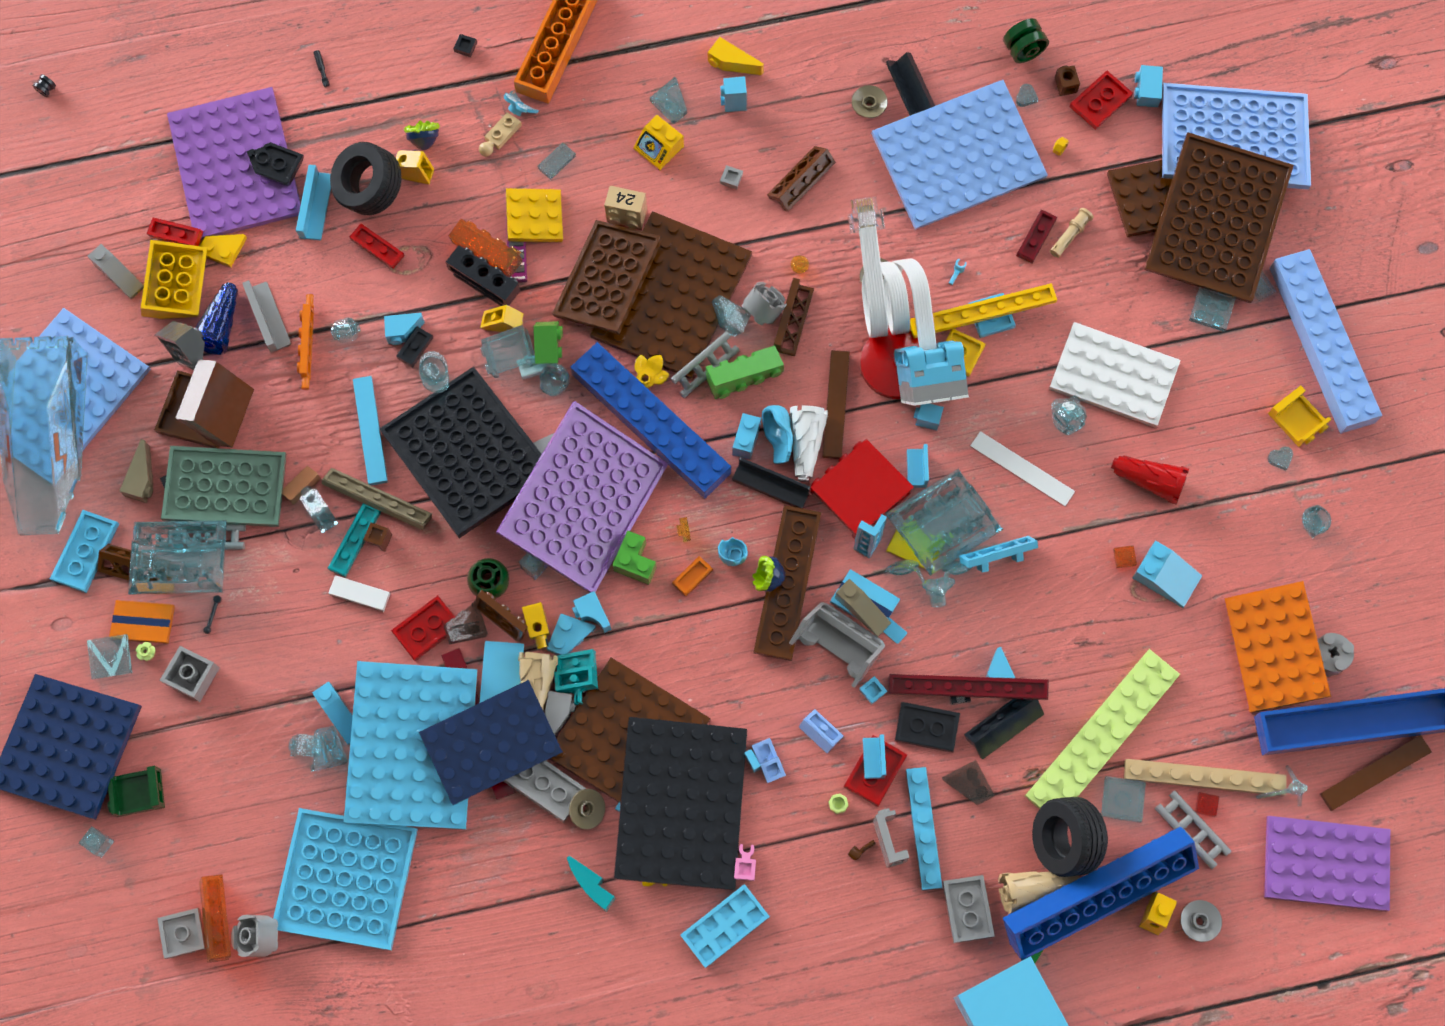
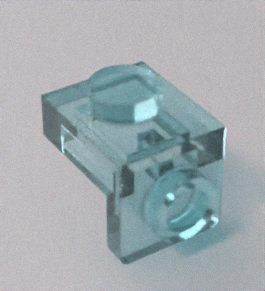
(301, 745)

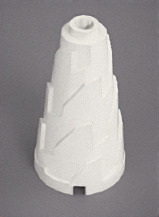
(807, 433)

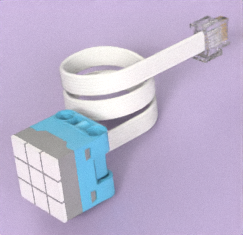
(925, 372)

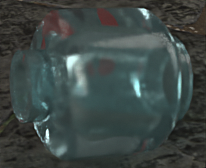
(345, 330)

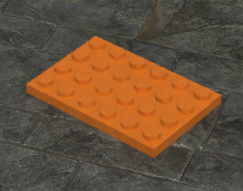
(1277, 647)

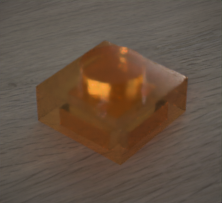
(1125, 556)

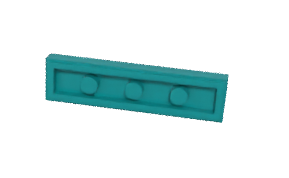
(353, 540)

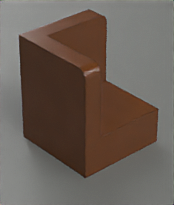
(378, 536)

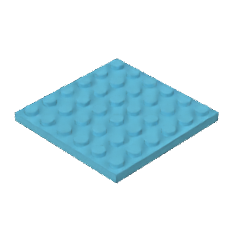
(344, 879)

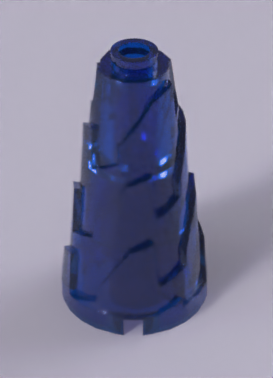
(218, 320)

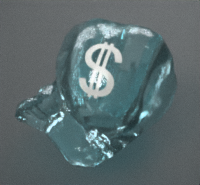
(1068, 415)

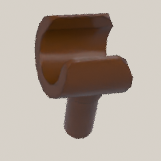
(855, 853)

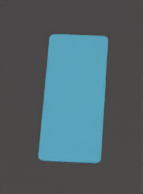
(895, 632)

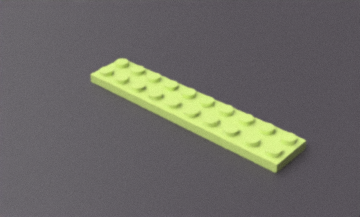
(1105, 731)

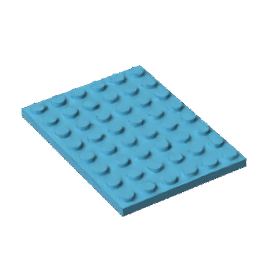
(388, 764)

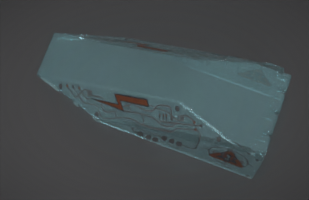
(41, 428)

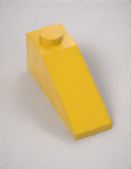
(730, 58)

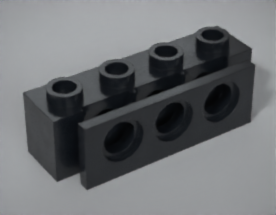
(482, 276)

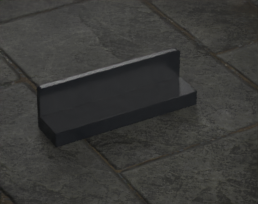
(910, 84)
(771, 483)
(1003, 725)

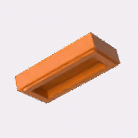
(692, 576)

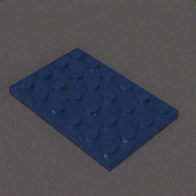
(490, 742)

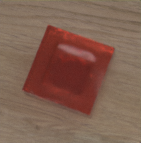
(1207, 804)

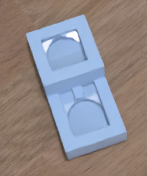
(768, 759)

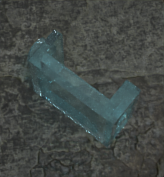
(507, 350)

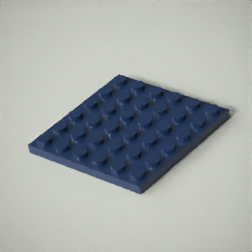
(66, 745)

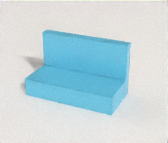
(918, 467)
(874, 758)

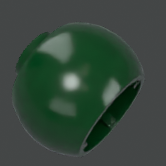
(490, 566)

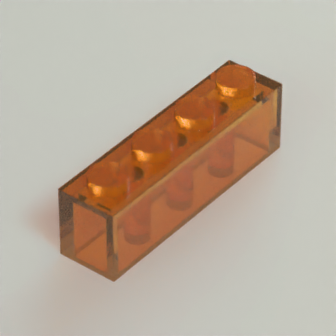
(483, 245)
(215, 918)

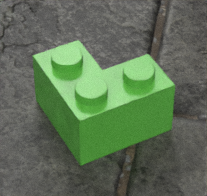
(546, 342)
(629, 559)

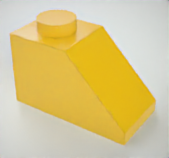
(501, 319)

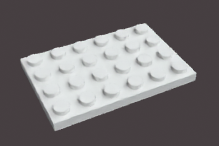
(1115, 374)

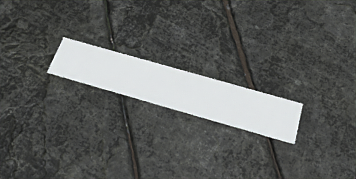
(1022, 468)

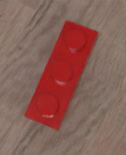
(174, 232)
(376, 246)

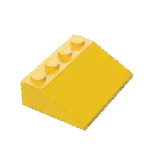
(173, 280)

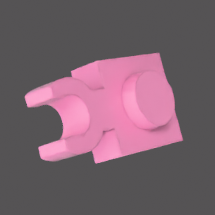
(745, 866)

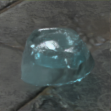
(1316, 520)

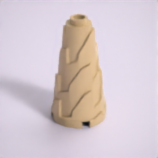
(539, 671)
(1028, 887)

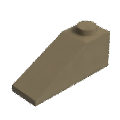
(139, 477)
(862, 607)

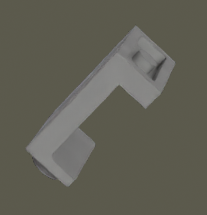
(890, 857)

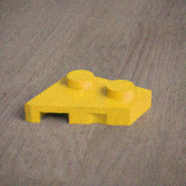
(223, 248)

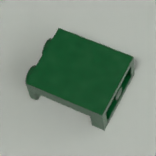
(136, 792)

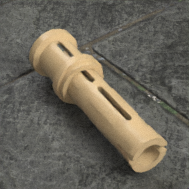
(1075, 226)

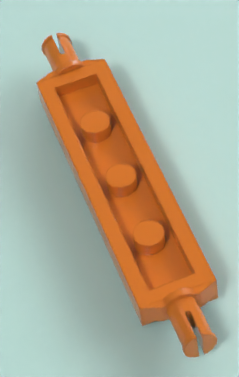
(306, 336)

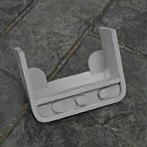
(841, 637)

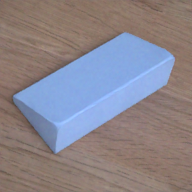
(820, 731)

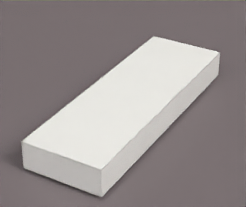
(359, 593)

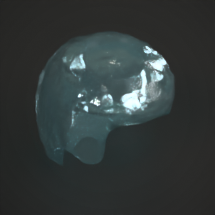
(554, 379)

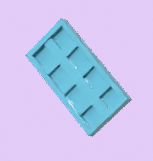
(724, 926)

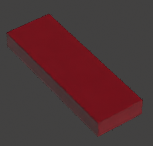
(1036, 236)

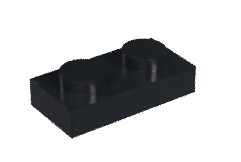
(414, 346)

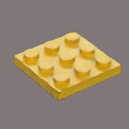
(534, 215)

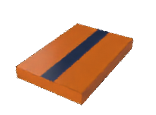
(142, 621)

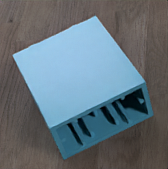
(1011, 999)

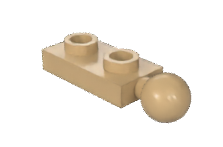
(499, 134)

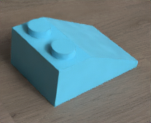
(1167, 574)

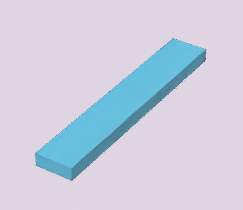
(370, 430)

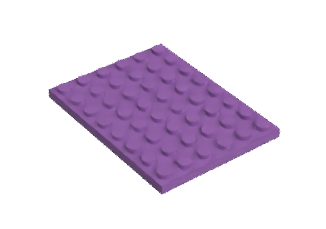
(215, 165)
(582, 498)

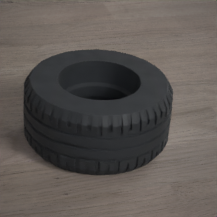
(348, 171)
(1087, 834)

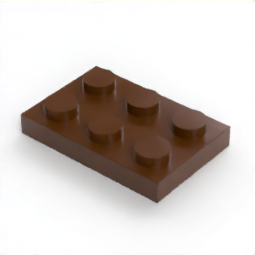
(500, 615)

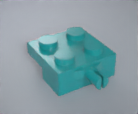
(576, 673)

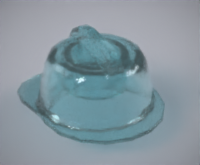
(434, 372)

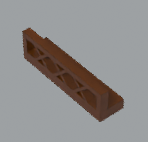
(802, 178)
(786, 316)
(117, 556)

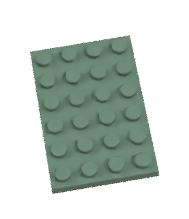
(224, 486)

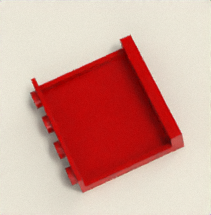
(861, 487)

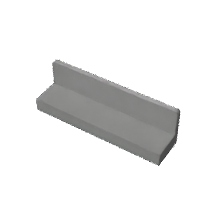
(267, 316)

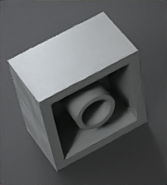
(189, 673)

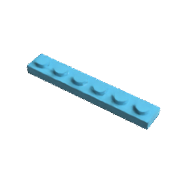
(923, 828)

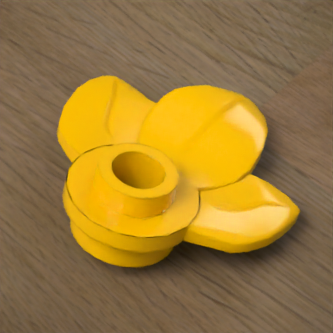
(652, 369)

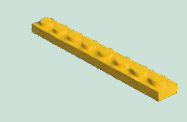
(990, 308)

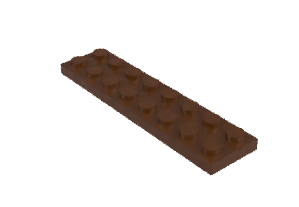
(784, 604)

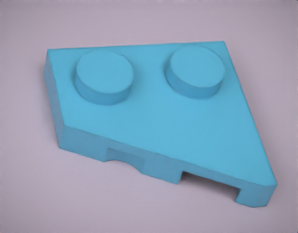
(568, 634)

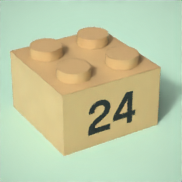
(625, 207)

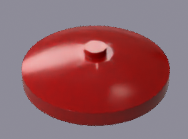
(879, 364)

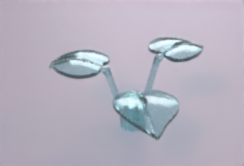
(934, 587)

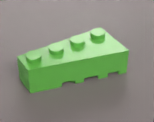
(744, 372)

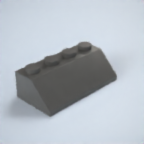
(182, 343)

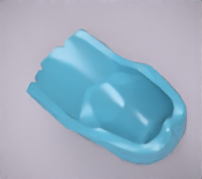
(778, 431)

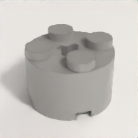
(764, 303)
(1341, 650)
(255, 936)

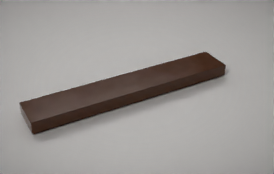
(836, 404)
(1375, 773)

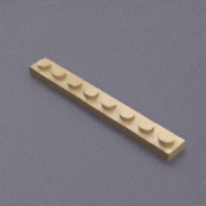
(1203, 777)

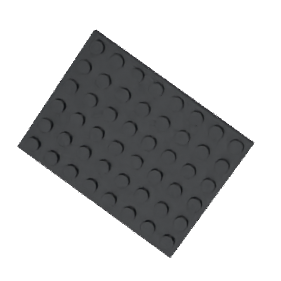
(464, 451)
(680, 803)

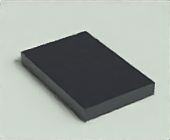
(927, 727)

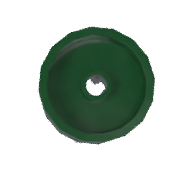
(1026, 40)

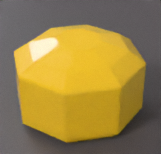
(1060, 146)

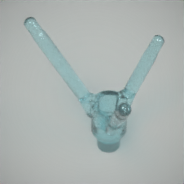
(1295, 788)

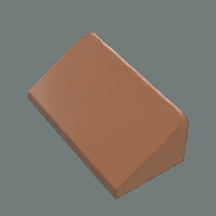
(305, 478)

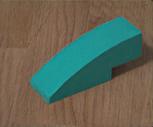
(591, 884)

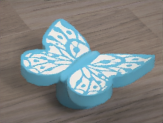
(517, 105)

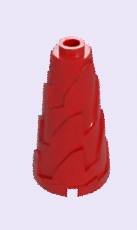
(1155, 477)

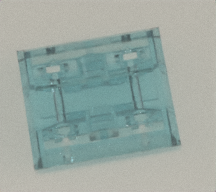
(944, 521)
(177, 559)

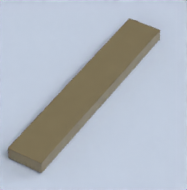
(377, 498)

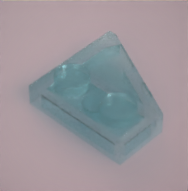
(670, 101)
(327, 749)

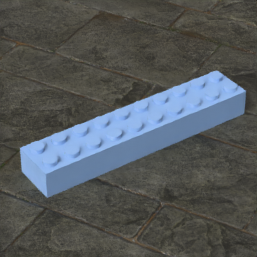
(1325, 341)

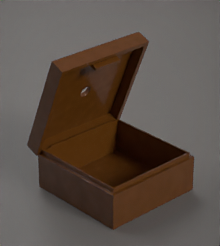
(205, 406)

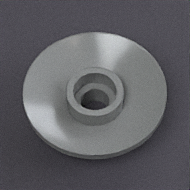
(1211, 921)

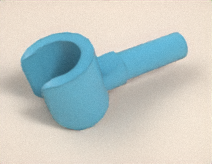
(958, 269)

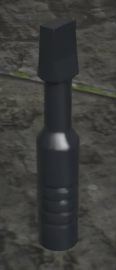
(320, 64)

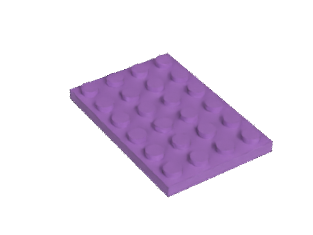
(1327, 863)

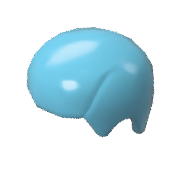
(732, 552)

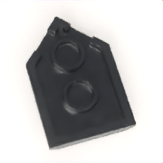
(276, 162)

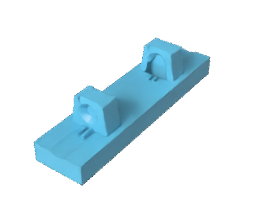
(1011, 548)

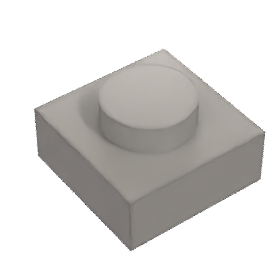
(731, 177)

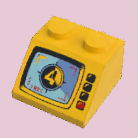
(659, 142)

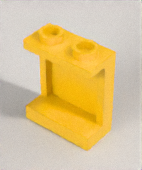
(1299, 417)

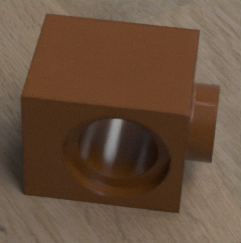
(1069, 86)

